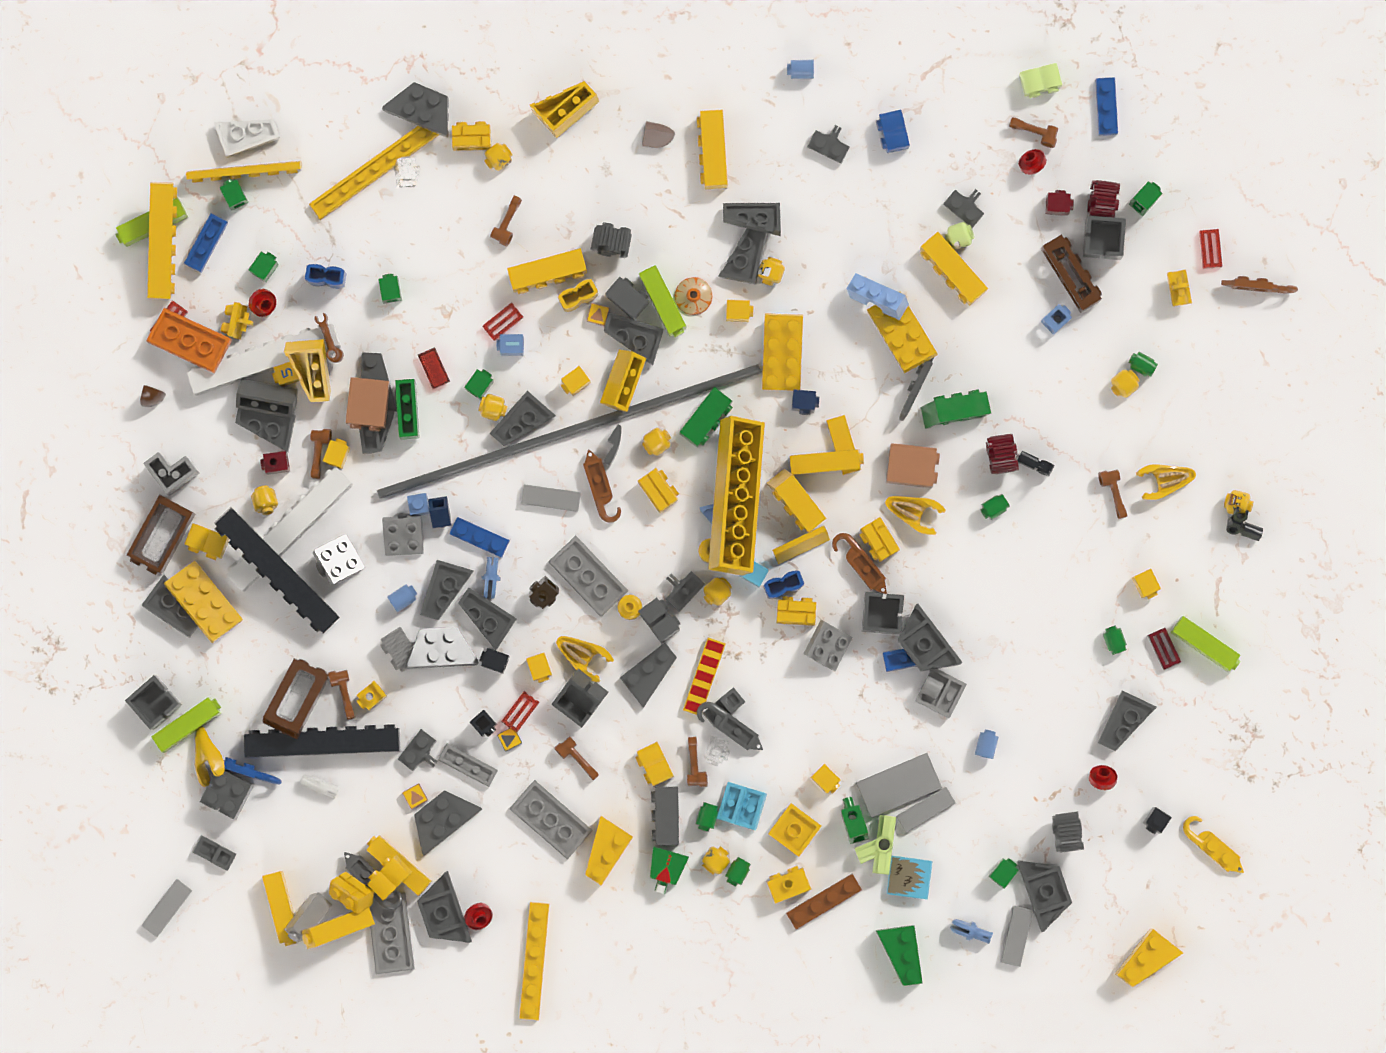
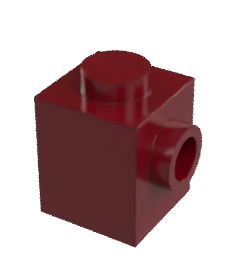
(1059, 203)
(275, 462)

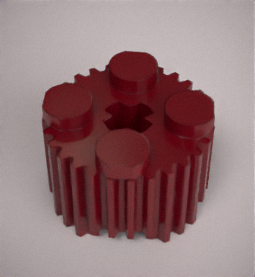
(1103, 198)
(1001, 454)

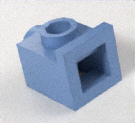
(1061, 311)

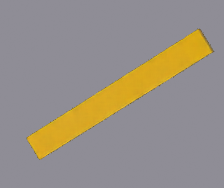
(371, 171)

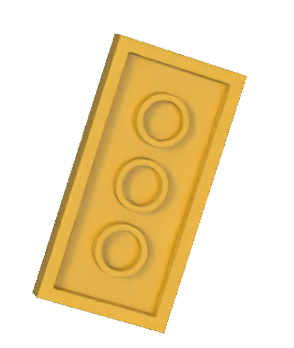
(903, 337)
(782, 351)
(203, 601)

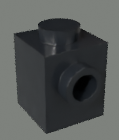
(494, 660)
(484, 724)
(1156, 821)

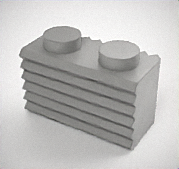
(398, 647)

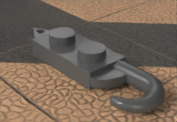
(915, 387)
(731, 726)
(361, 870)

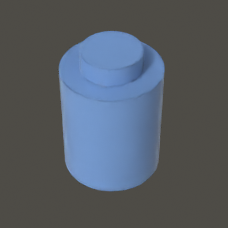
(801, 69)
(402, 597)
(987, 744)

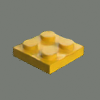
(794, 829)

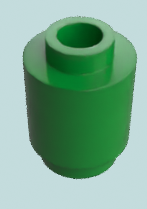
(1142, 364)
(994, 507)
(1115, 640)
(707, 816)
(737, 872)

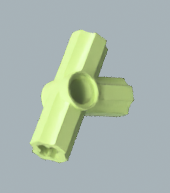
(871, 850)

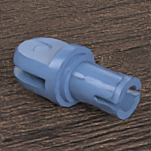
(491, 574)
(970, 931)

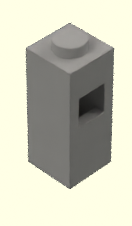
(308, 915)

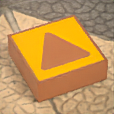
(598, 314)
(415, 796)

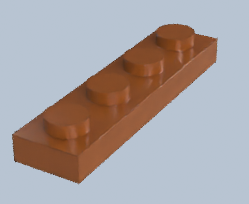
(823, 901)

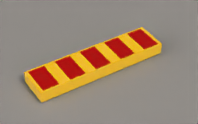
(704, 675)

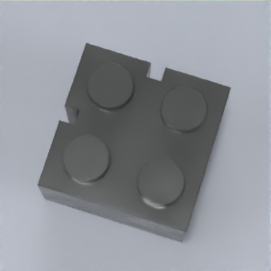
(1104, 237)
(882, 614)
(659, 620)
(579, 698)
(153, 702)
(227, 793)

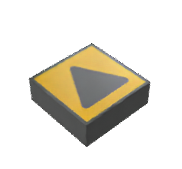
(509, 739)

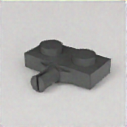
(829, 145)
(964, 207)
(684, 590)
(418, 751)

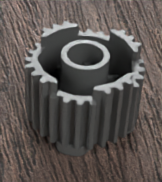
(611, 240)
(1067, 832)

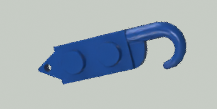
(248, 770)

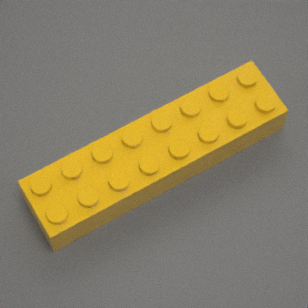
(736, 495)

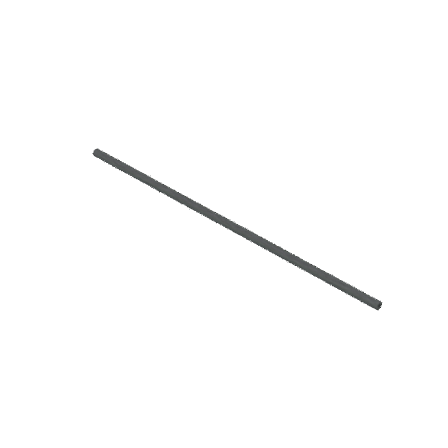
(568, 431)

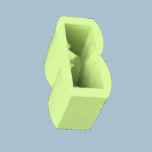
(1040, 80)

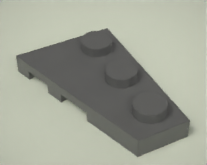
(754, 216)
(746, 258)
(635, 335)
(374, 368)
(521, 419)
(270, 427)
(443, 588)
(168, 609)
(488, 617)
(647, 674)
(1124, 720)

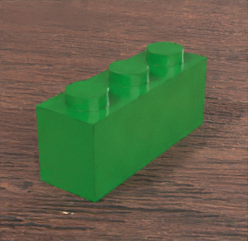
(407, 409)
(706, 418)

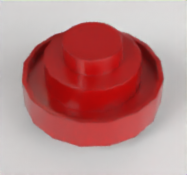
(1032, 161)
(262, 302)
(1103, 777)
(478, 916)

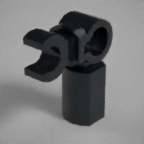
(1030, 461)
(1235, 526)

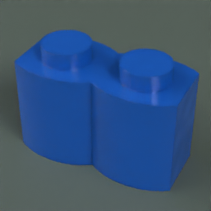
(893, 131)
(331, 276)
(778, 586)

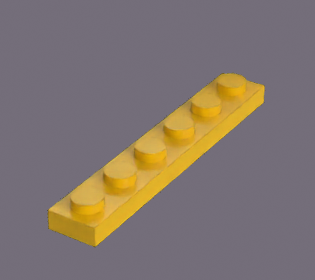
(236, 172)
(534, 961)

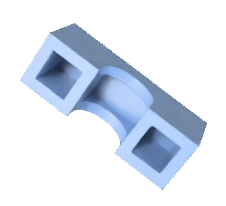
(867, 290)

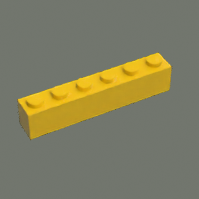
(160, 240)

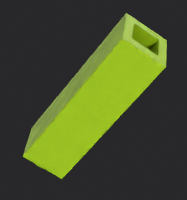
(138, 228)
(662, 301)
(1206, 644)
(187, 724)

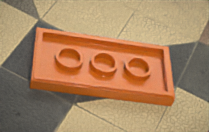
(189, 340)

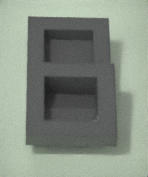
(615, 440)
(729, 702)
(214, 852)

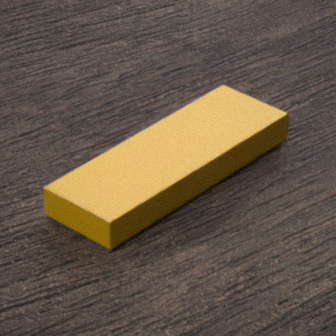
(841, 437)
(801, 544)

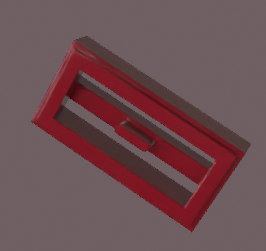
(1157, 651)

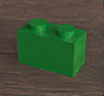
(1146, 198)

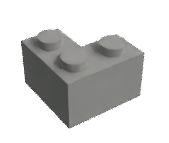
(170, 477)

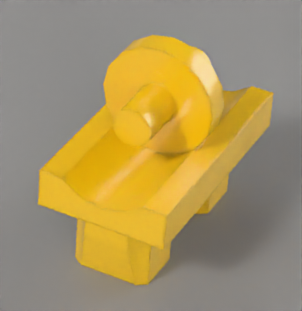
(1179, 288)
(238, 320)

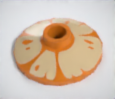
(693, 305)

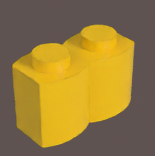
(573, 297)
(207, 541)
(654, 763)
(389, 877)

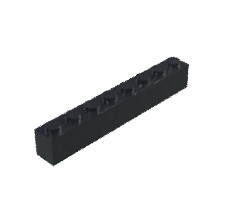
(276, 569)
(323, 742)

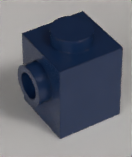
(804, 401)
(439, 512)

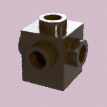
(543, 593)

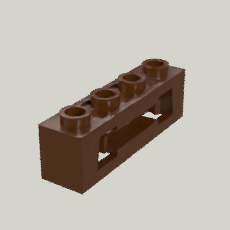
(1074, 261)

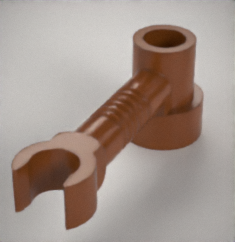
(1048, 135)
(502, 234)
(329, 341)
(320, 437)
(1111, 478)
(340, 679)
(567, 748)
(695, 778)

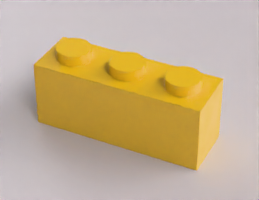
(623, 380)

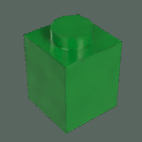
(233, 194)
(264, 266)
(390, 288)
(479, 383)
(1003, 872)

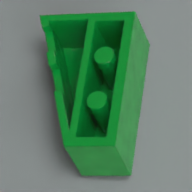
(955, 408)

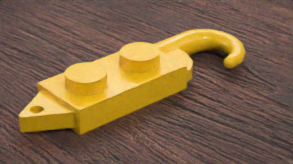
(1213, 847)

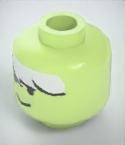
(959, 235)

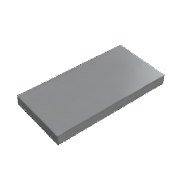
(588, 576)
(899, 785)
(551, 819)
(391, 937)

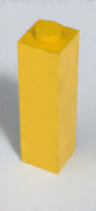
(826, 461)
(382, 849)
(279, 904)
(336, 928)

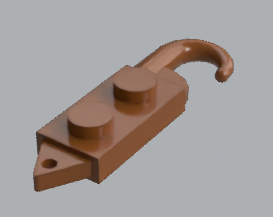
(1259, 285)
(599, 486)
(862, 563)

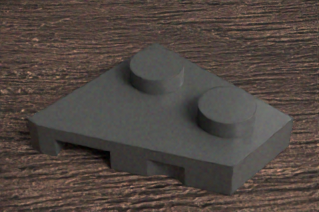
(374, 441)

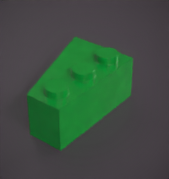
(903, 953)

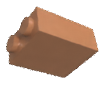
(367, 404)
(912, 465)

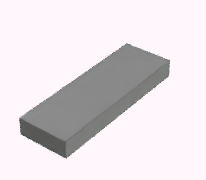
(551, 498)
(468, 765)
(925, 809)
(166, 908)
(1017, 936)

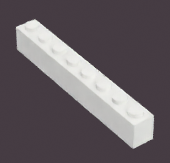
(252, 362)
(295, 523)

